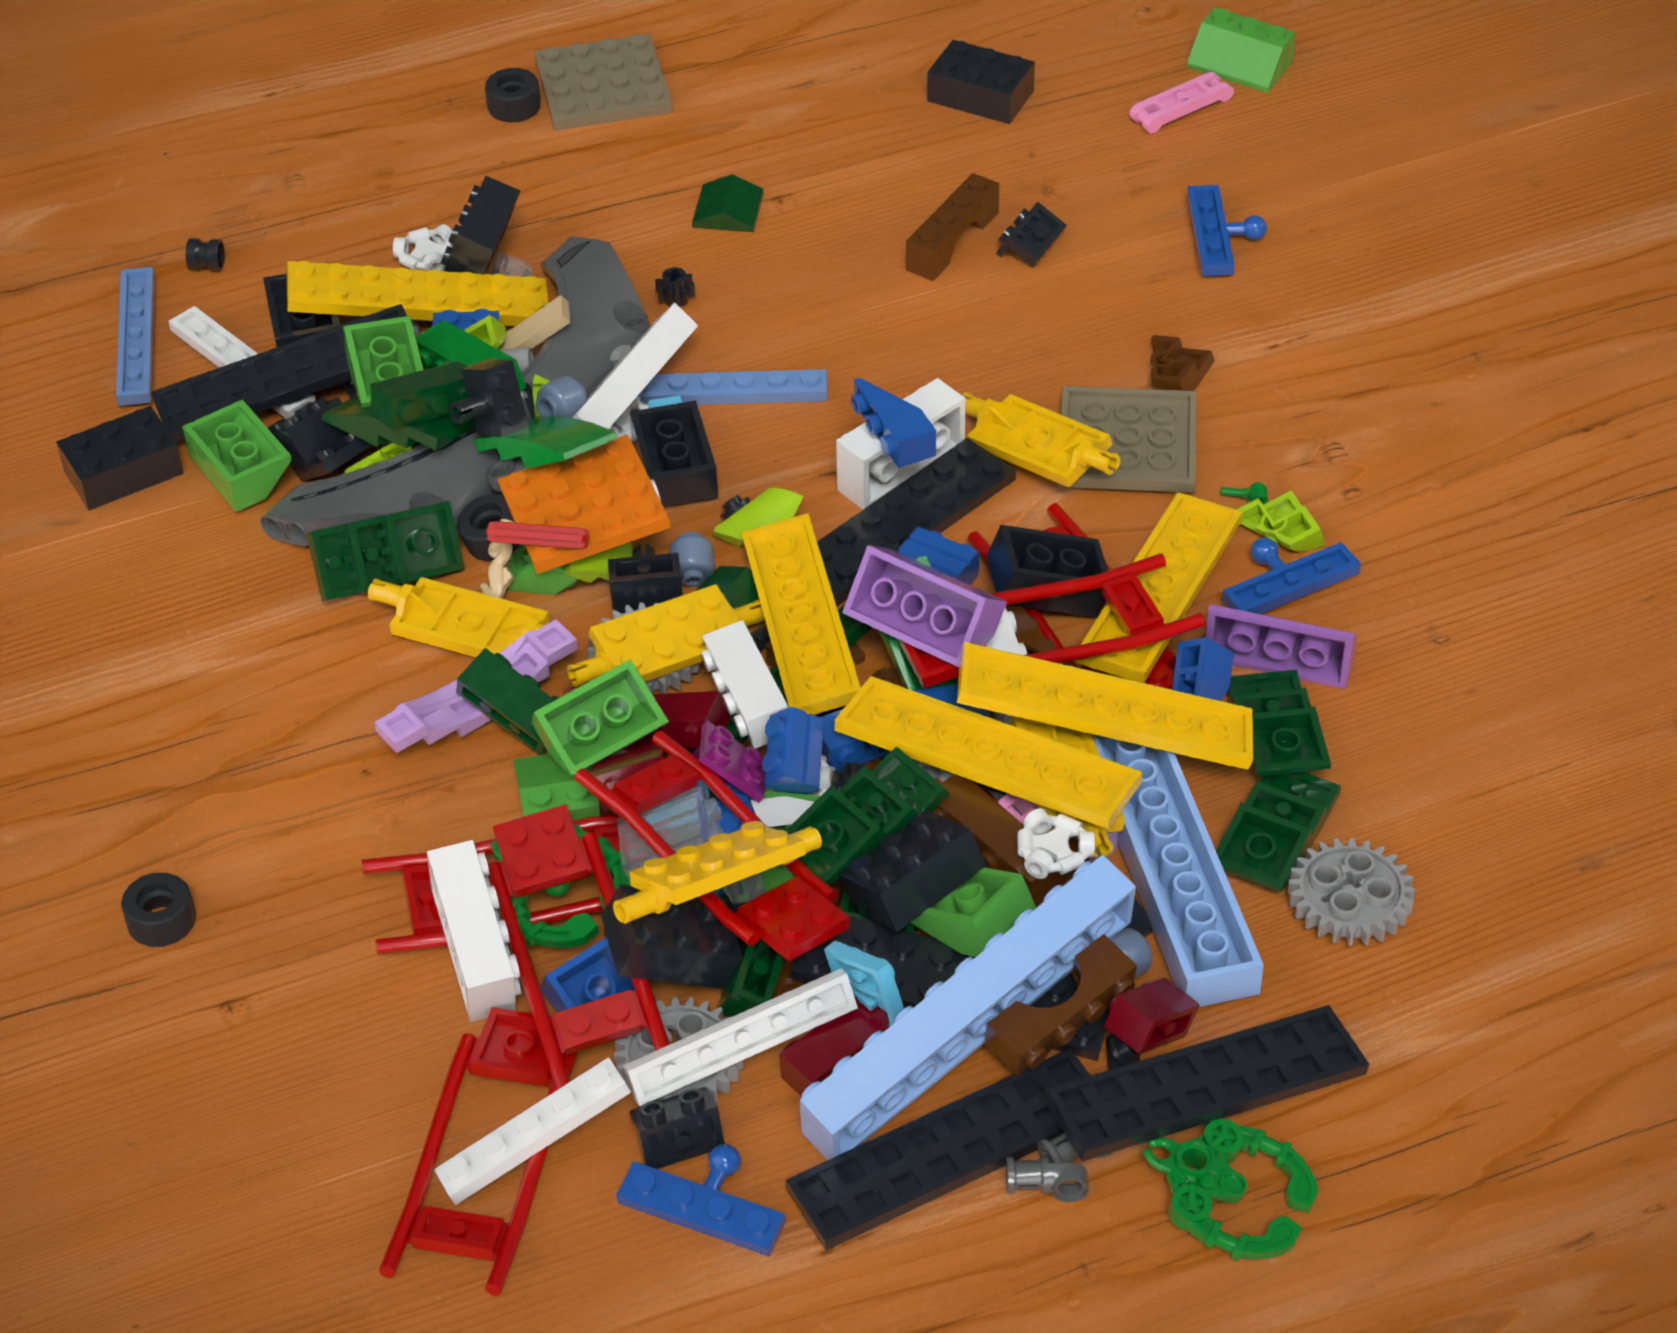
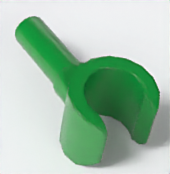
(1255, 491)

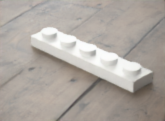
(532, 1131)

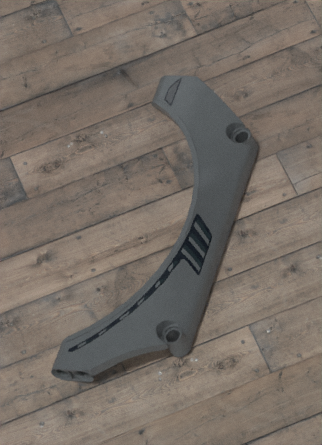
(602, 317)

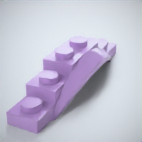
(446, 711)

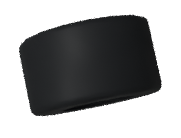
(512, 94)
(475, 520)
(164, 926)

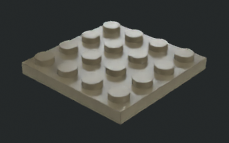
(602, 82)
(1148, 431)

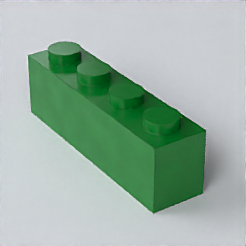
(448, 344)

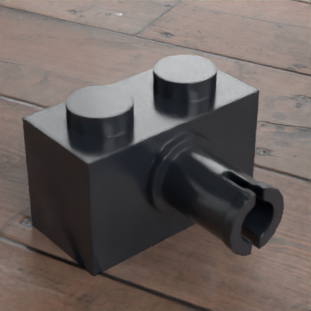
(492, 398)
(644, 579)

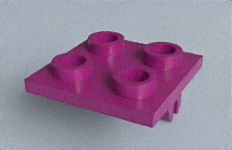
(731, 760)

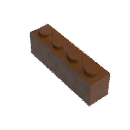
(993, 831)

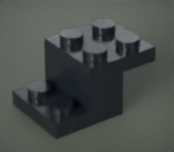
(313, 443)

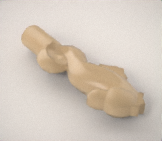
(499, 575)

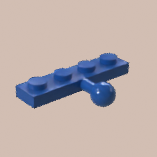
(1213, 232)
(1289, 580)
(704, 1206)

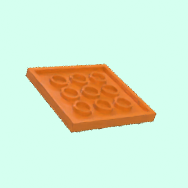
(594, 491)

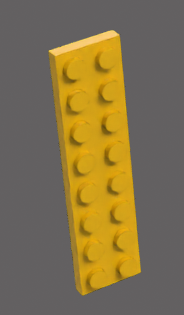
(370, 289)
(1192, 541)
(801, 615)
(1105, 705)
(989, 752)

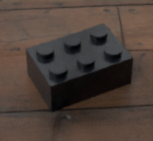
(980, 81)
(481, 227)
(292, 325)
(675, 452)
(119, 457)
(1039, 557)
(912, 870)
(673, 946)

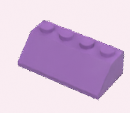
(921, 605)
(1282, 644)

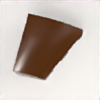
(1177, 366)

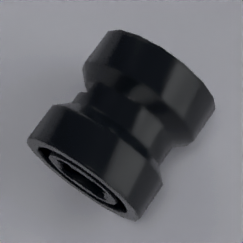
(205, 254)

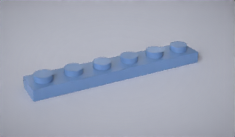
(135, 336)
(740, 387)

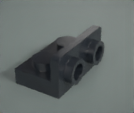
(1033, 234)
(677, 1127)

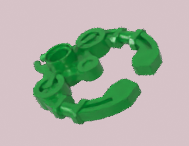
(580, 927)
(1216, 1180)

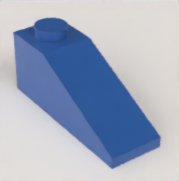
(1203, 668)

